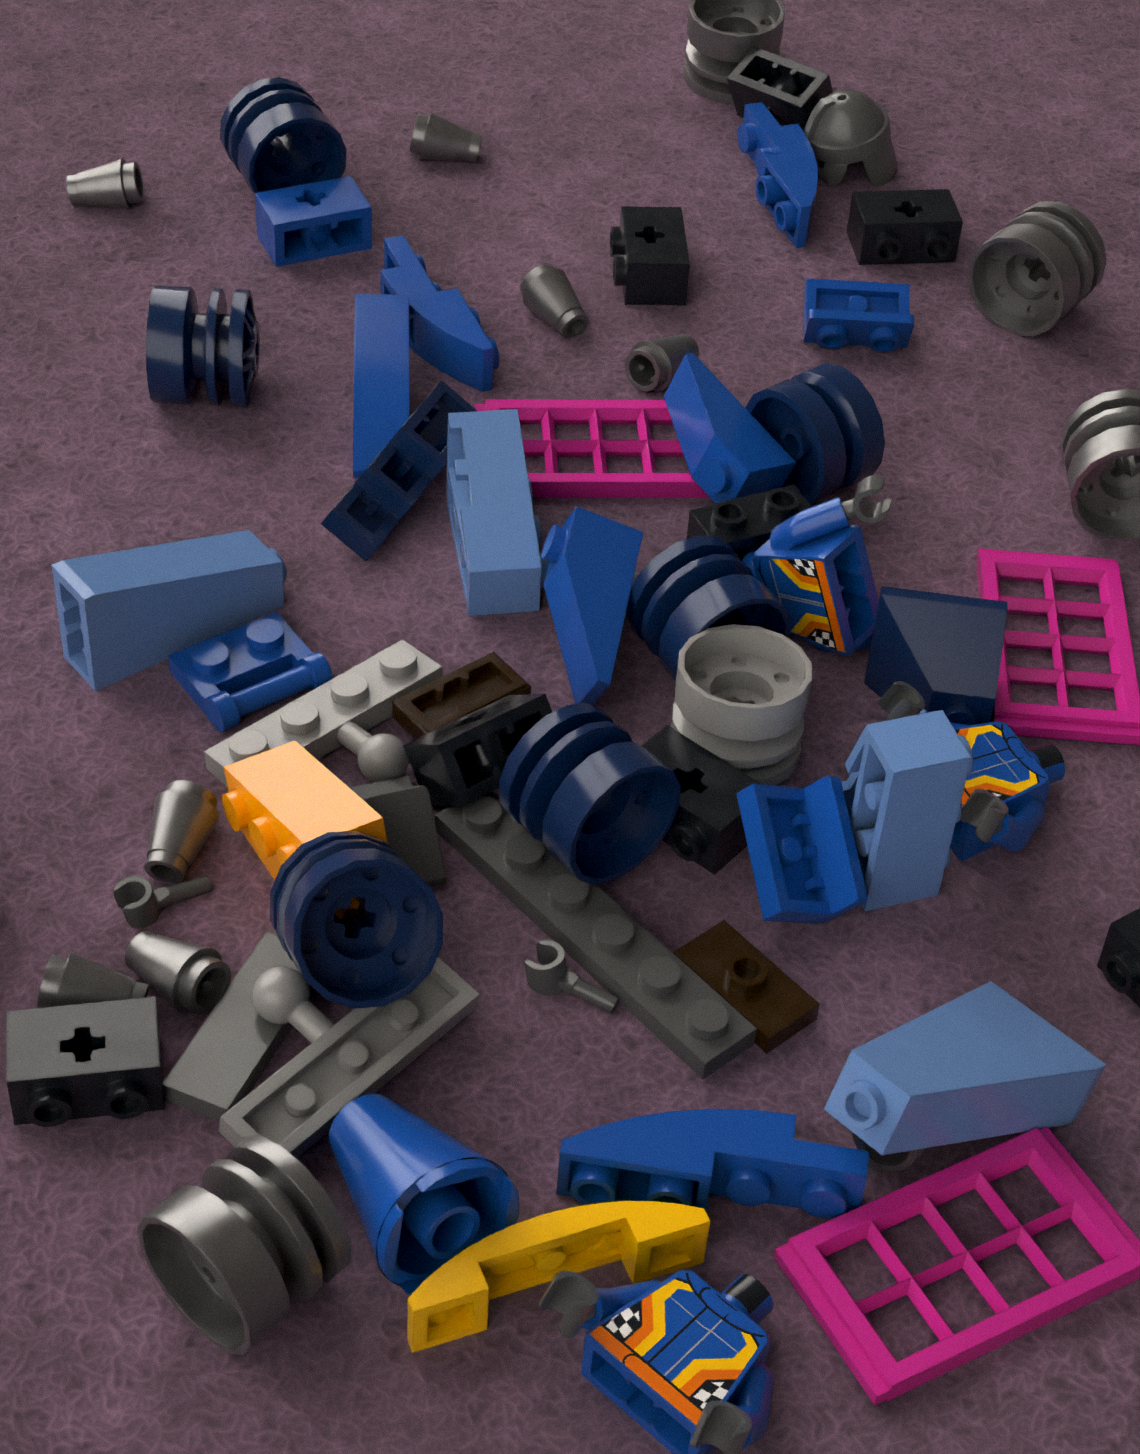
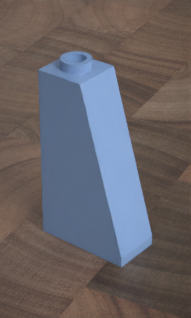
(153, 600)
(963, 1076)

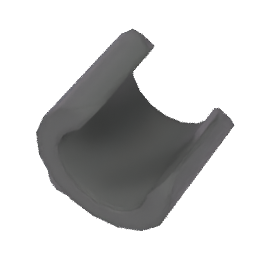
(143, 904)
(553, 977)

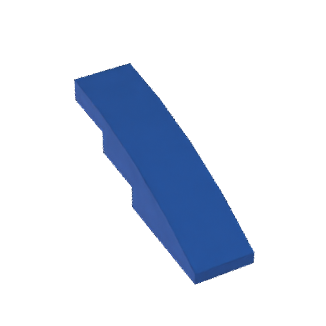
(379, 374)

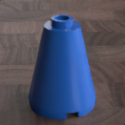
(416, 1188)

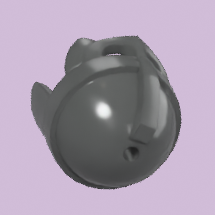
(849, 130)

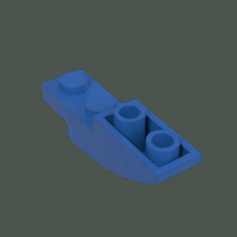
(784, 168)
(440, 321)
(711, 1152)

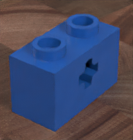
(313, 221)

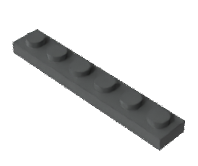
(599, 936)

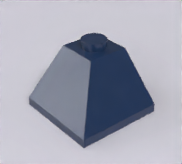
(941, 648)

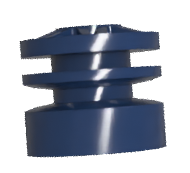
(280, 137)
(201, 346)
(695, 589)
(589, 793)
(375, 949)

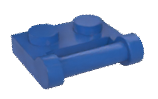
(247, 669)

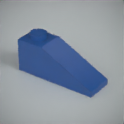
(720, 439)
(589, 595)

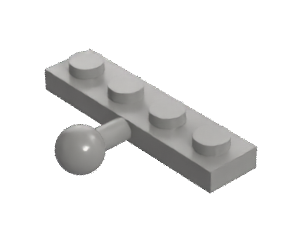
(340, 715)
(344, 1057)

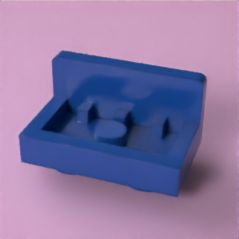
(857, 314)
(802, 851)

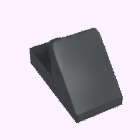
(407, 824)

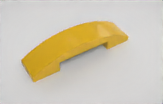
(645, 1235)

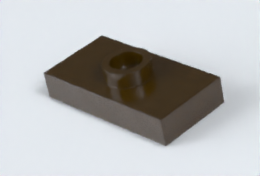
(457, 695)
(750, 984)

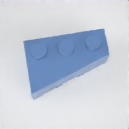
(493, 513)
(905, 804)

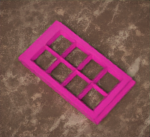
(601, 483)
(1063, 720)
(854, 1334)

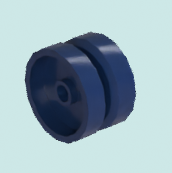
(825, 426)

